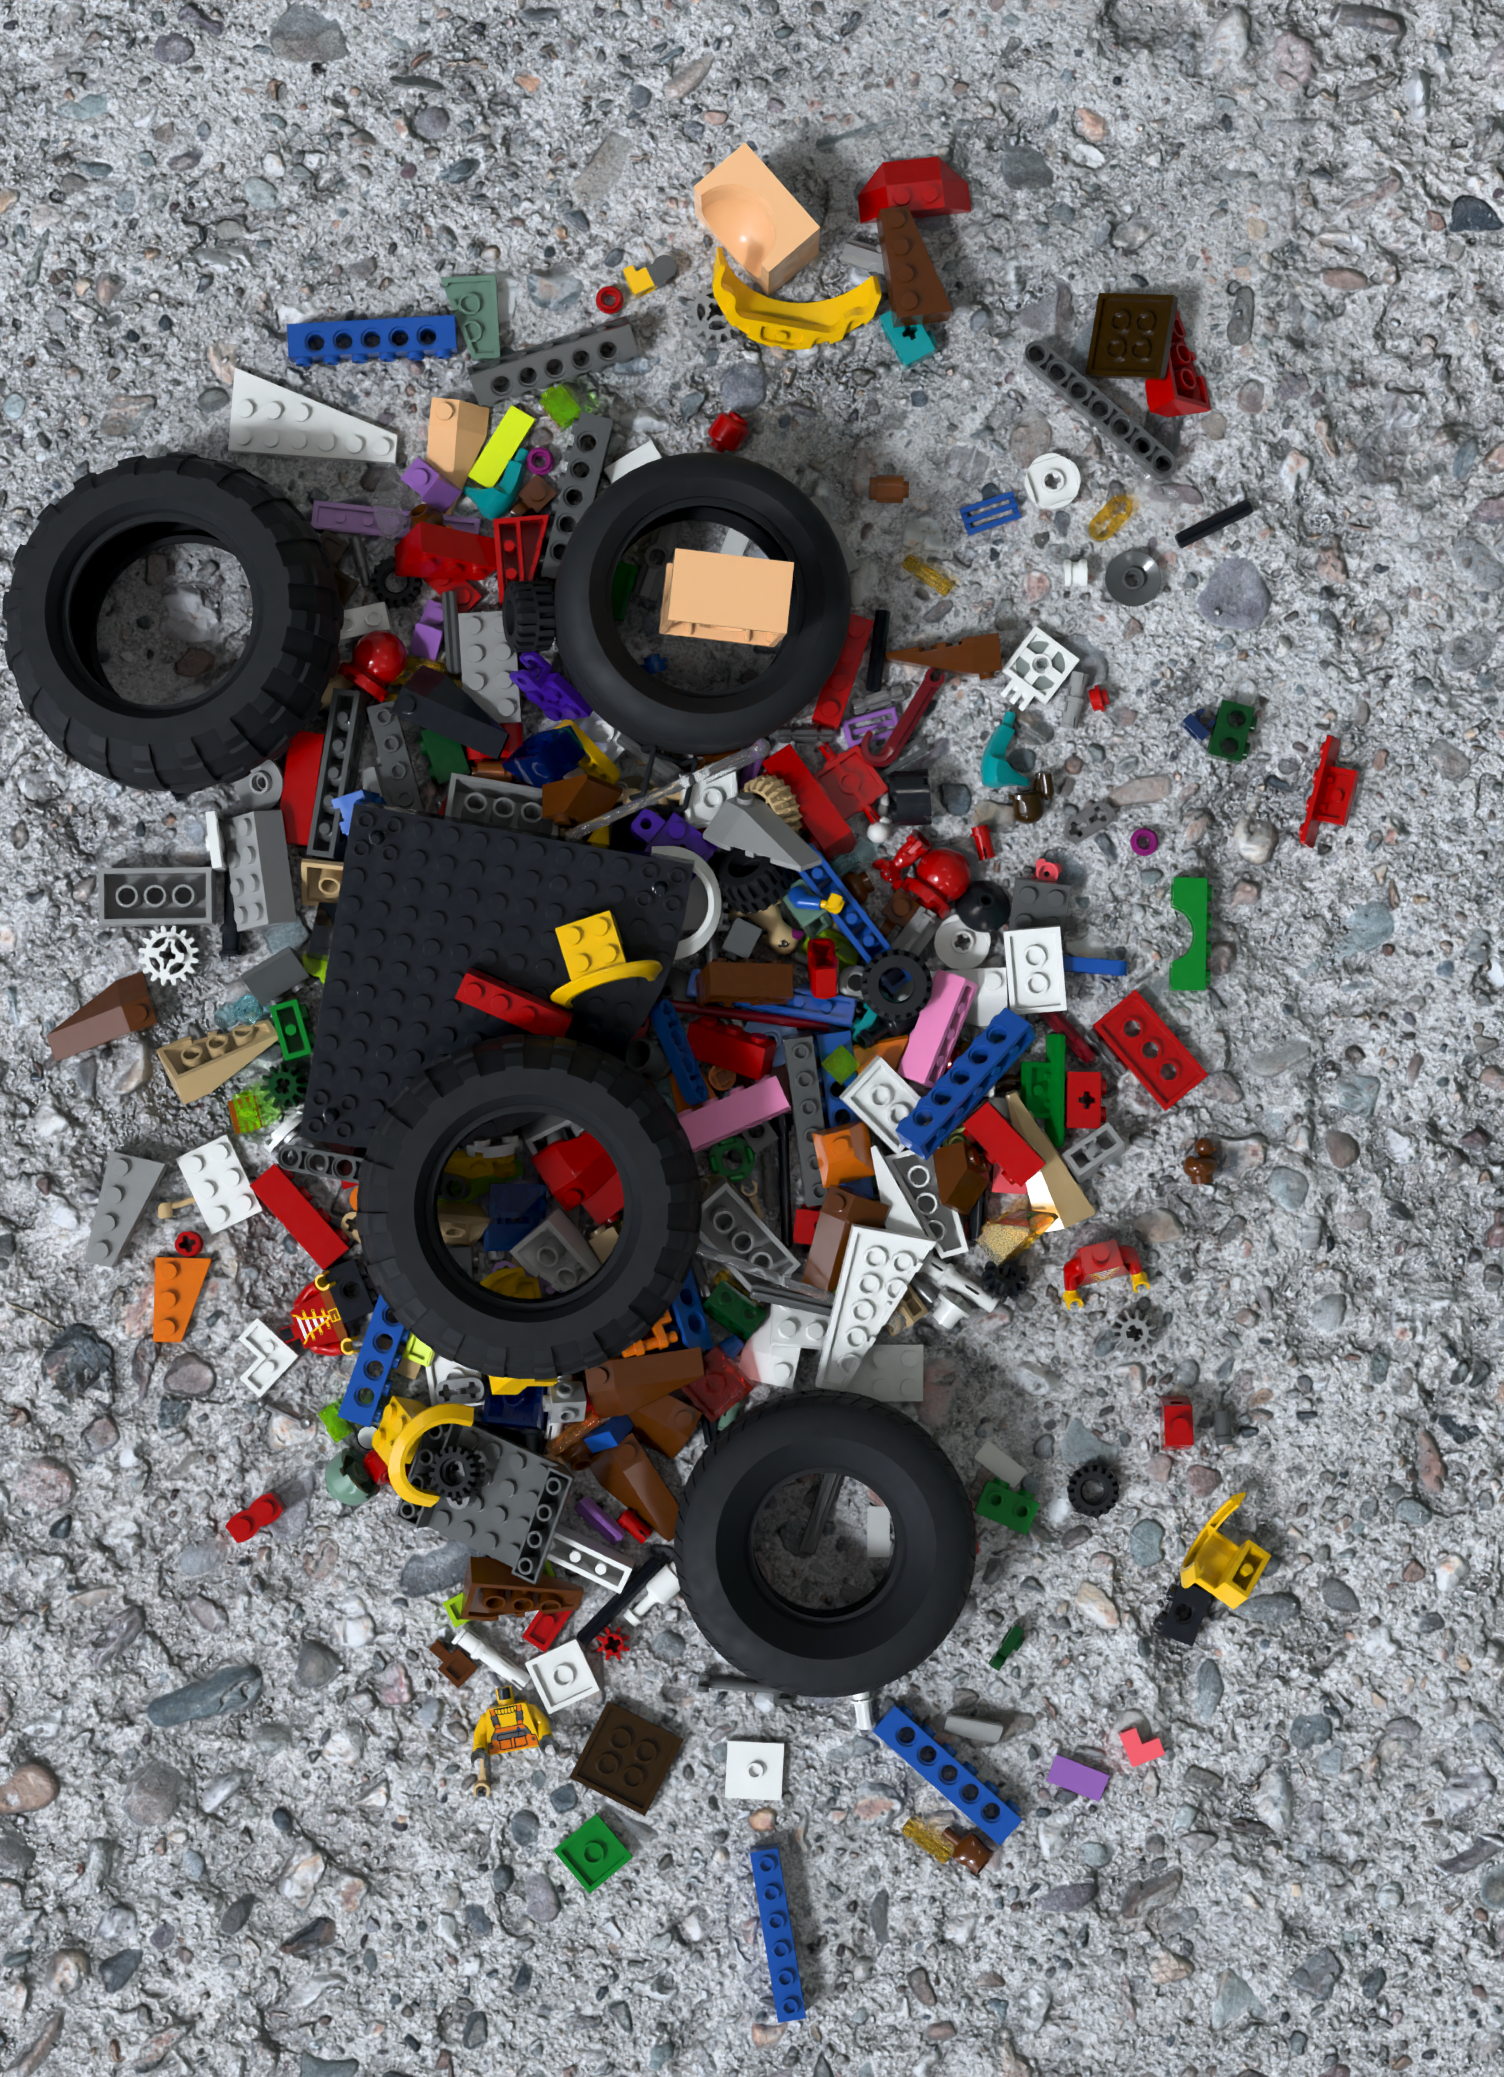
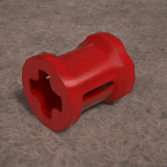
(196, 1249)

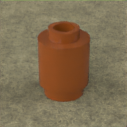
(888, 489)
(492, 770)

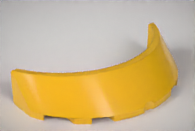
(789, 323)

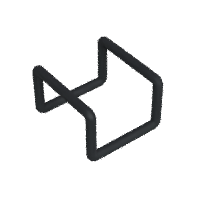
(651, 750)

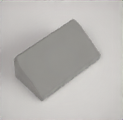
(972, 1727)

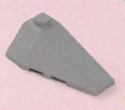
(758, 830)

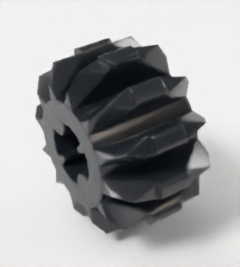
(1010, 1287)

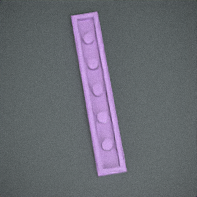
(360, 520)

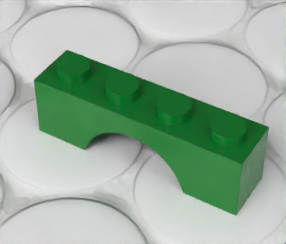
(1191, 898)

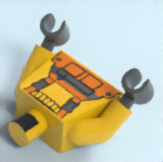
(510, 1727)

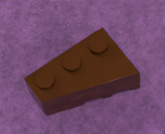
(744, 983)

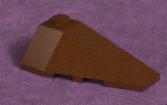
(972, 657)
(112, 1015)
(633, 1381)
(637, 1484)

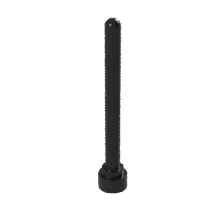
(782, 1126)

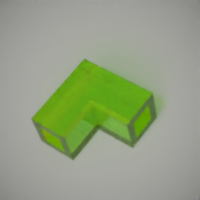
(336, 1427)

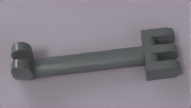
(706, 1682)

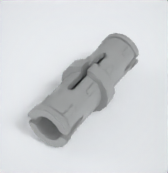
(1074, 700)

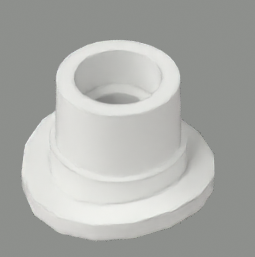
(951, 1309)

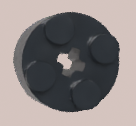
(911, 797)

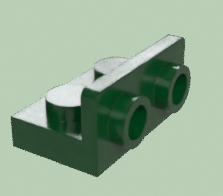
(733, 1311)

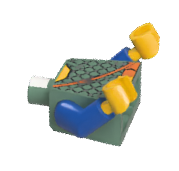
(811, 909)

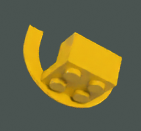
(596, 957)
(400, 1436)
(1220, 1564)

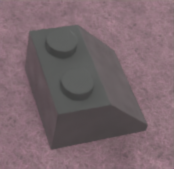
(277, 977)

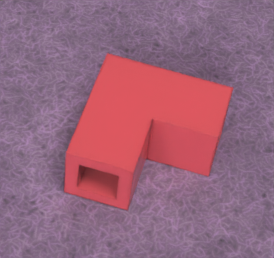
(1001, 1185)
(1138, 1751)

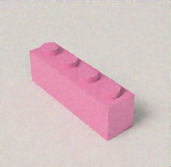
(937, 1029)
(734, 1113)

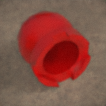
(377, 661)
(940, 878)

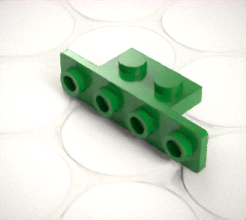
(1044, 1088)

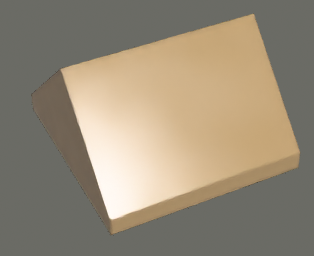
(320, 881)
(461, 1222)

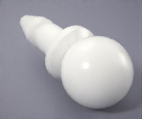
(879, 831)

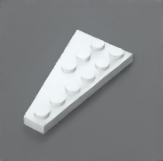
(869, 1288)

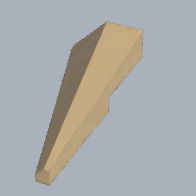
(1052, 1186)

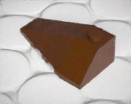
(829, 1244)
(665, 1424)
(495, 1591)

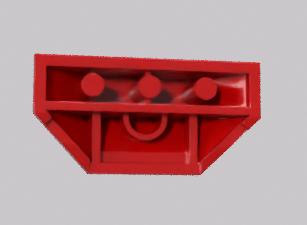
(921, 184)

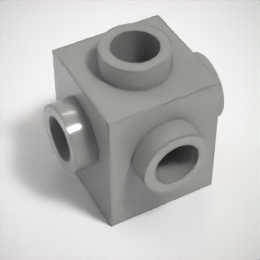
(565, 1402)

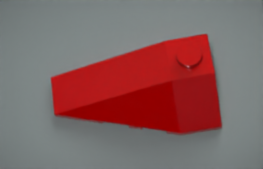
(1182, 390)
(574, 1168)

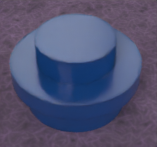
(654, 663)

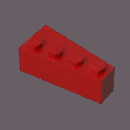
(820, 818)

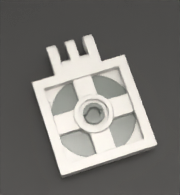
(1037, 668)

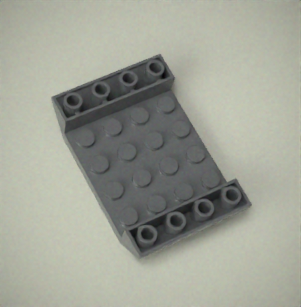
(513, 1509)

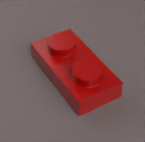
(466, 595)
(545, 1628)

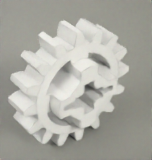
(166, 969)

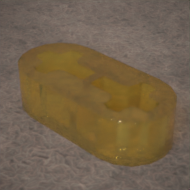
(1115, 523)

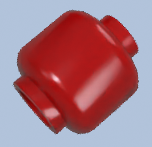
(728, 432)

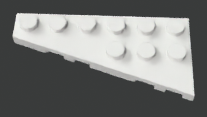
(287, 424)

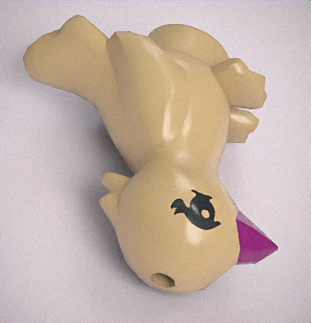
(779, 935)

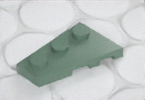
(476, 311)

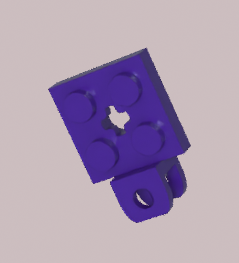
(548, 690)
(670, 833)

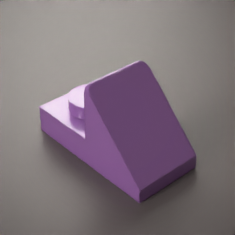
(431, 485)
(429, 632)

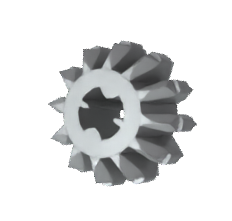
(1129, 1341)

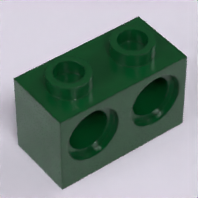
(1225, 730)

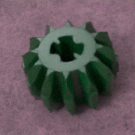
(274, 1085)

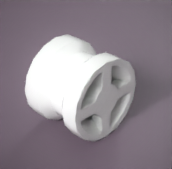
(1075, 572)

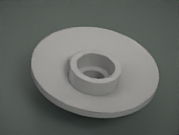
(255, 793)

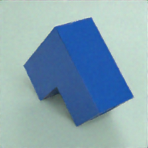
(610, 1434)

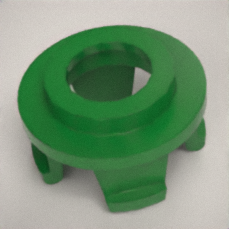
(738, 1144)

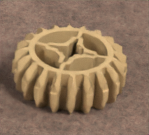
(777, 797)

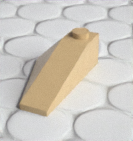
(207, 1062)

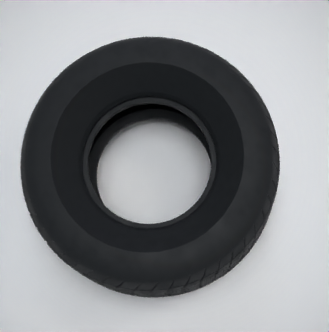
(847, 1646)

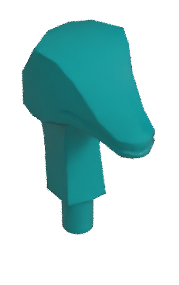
(496, 501)
(994, 768)

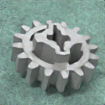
(705, 326)

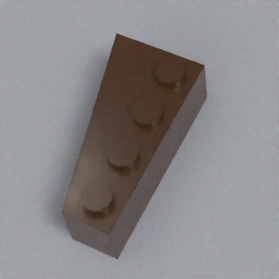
(910, 276)

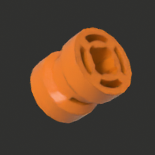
(721, 1078)

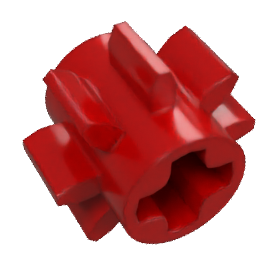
(610, 1650)

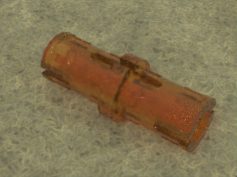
(573, 1434)

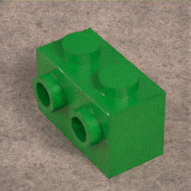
(293, 1030)
(1006, 1505)

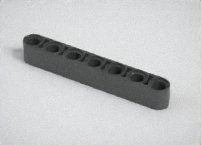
(1096, 397)
(334, 1163)

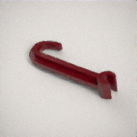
(905, 725)
(1073, 1039)

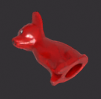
(915, 847)

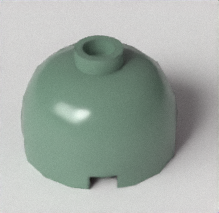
(348, 1480)

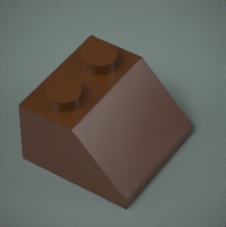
(578, 800)
(960, 1176)

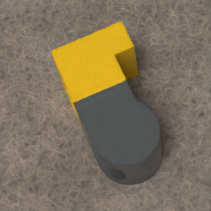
(651, 277)

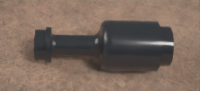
(893, 1028)

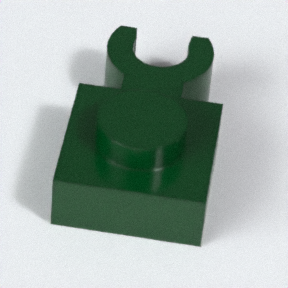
(1011, 1641)

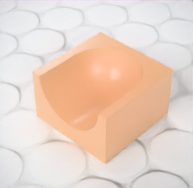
(756, 219)
(726, 597)

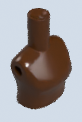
(969, 1850)

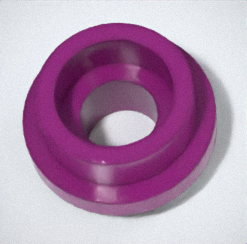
(536, 453)
(1150, 835)

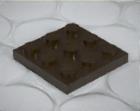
(1131, 336)
(626, 1758)

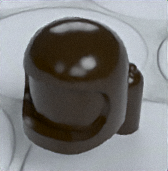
(1028, 803)

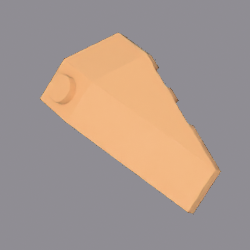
(455, 439)

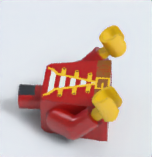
(1098, 1264)
(318, 1321)

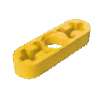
(599, 764)

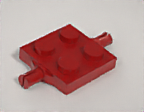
(850, 783)

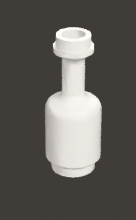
(660, 1589)

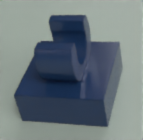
(1195, 727)

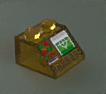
(1013, 1233)

